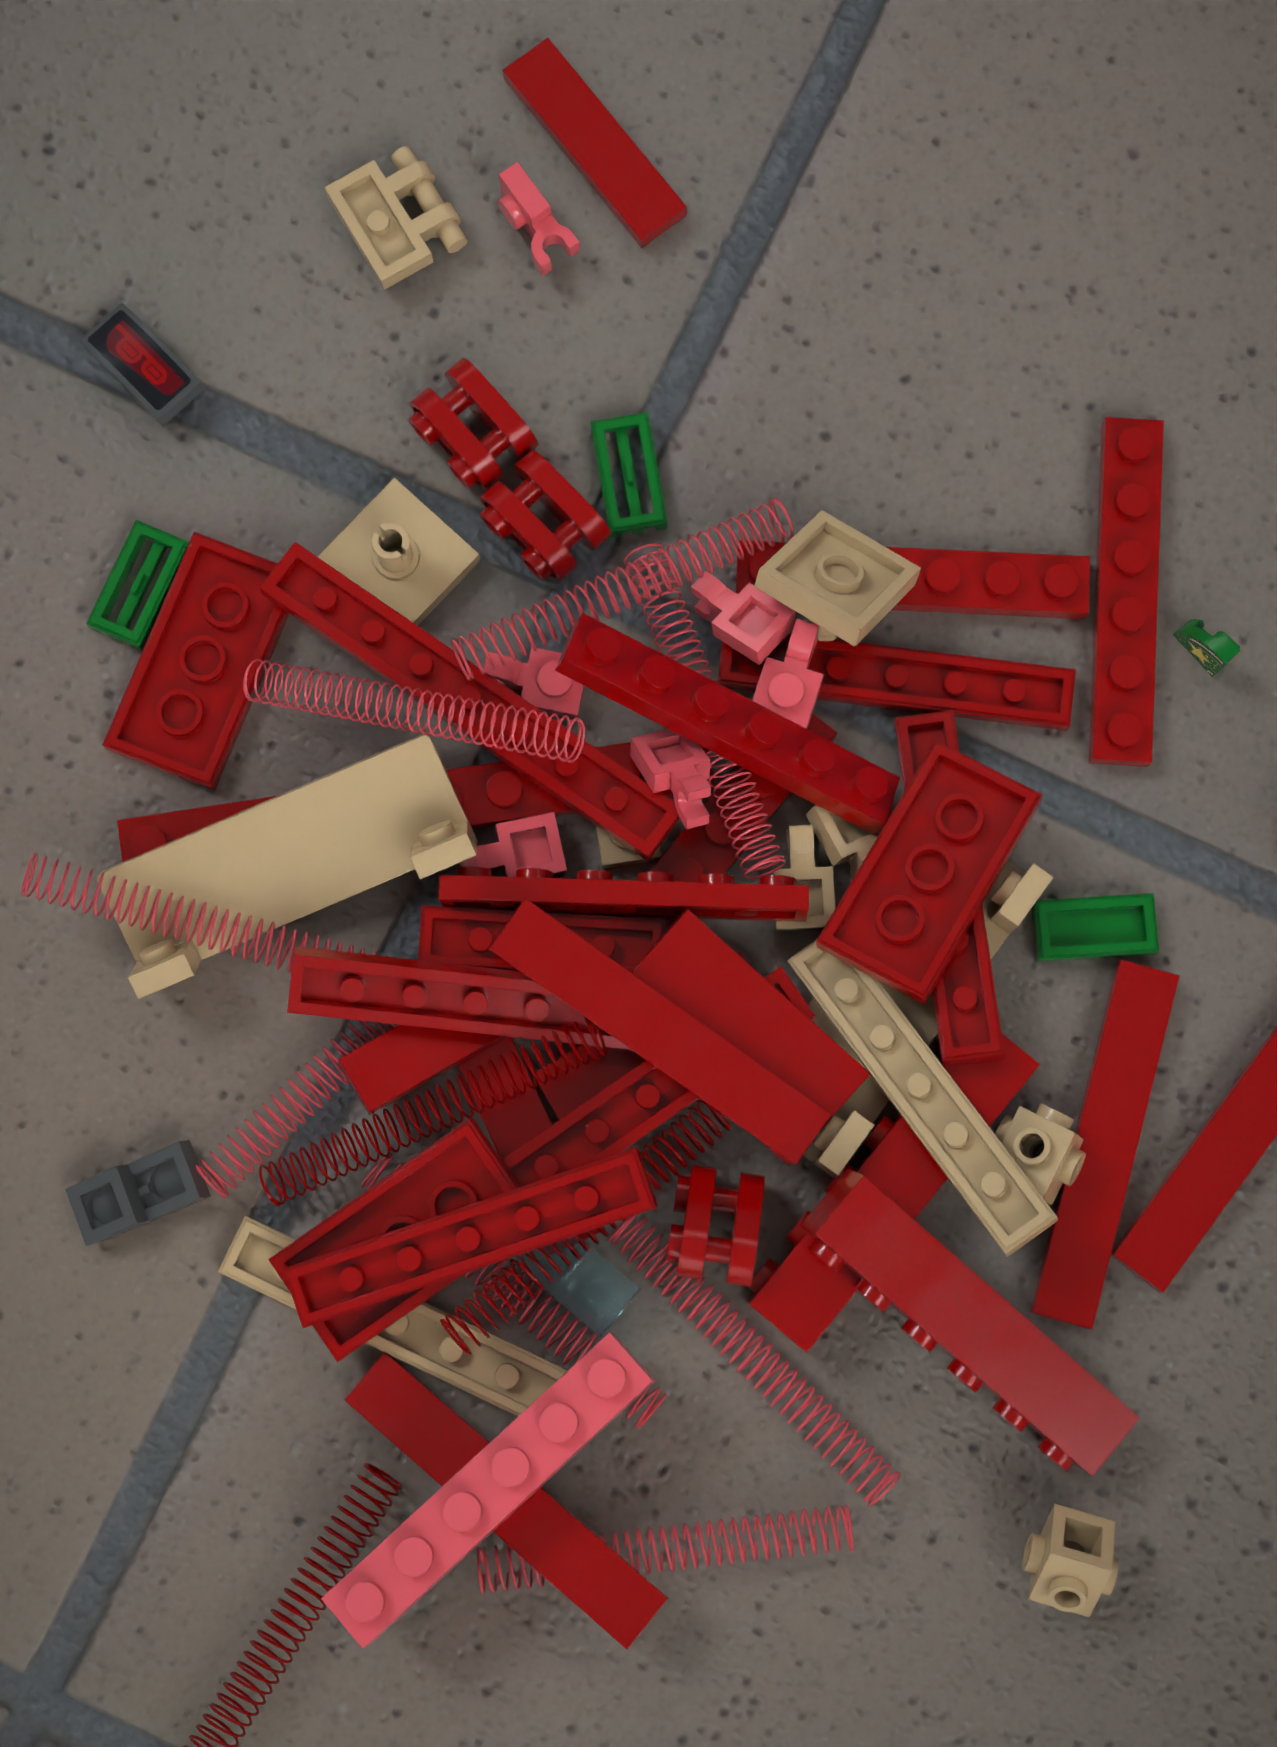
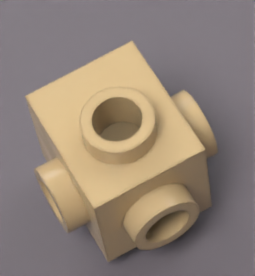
(1061, 1154)
(1071, 1560)

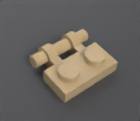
(380, 225)

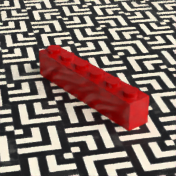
(804, 1292)
(969, 1322)

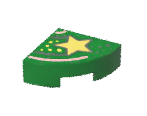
(1210, 651)

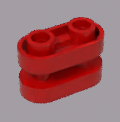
(471, 459)
(544, 551)
(690, 1242)

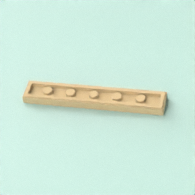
(926, 1099)
(494, 1371)

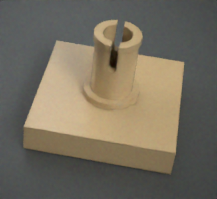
(401, 553)
(837, 578)

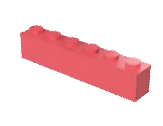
(487, 1490)

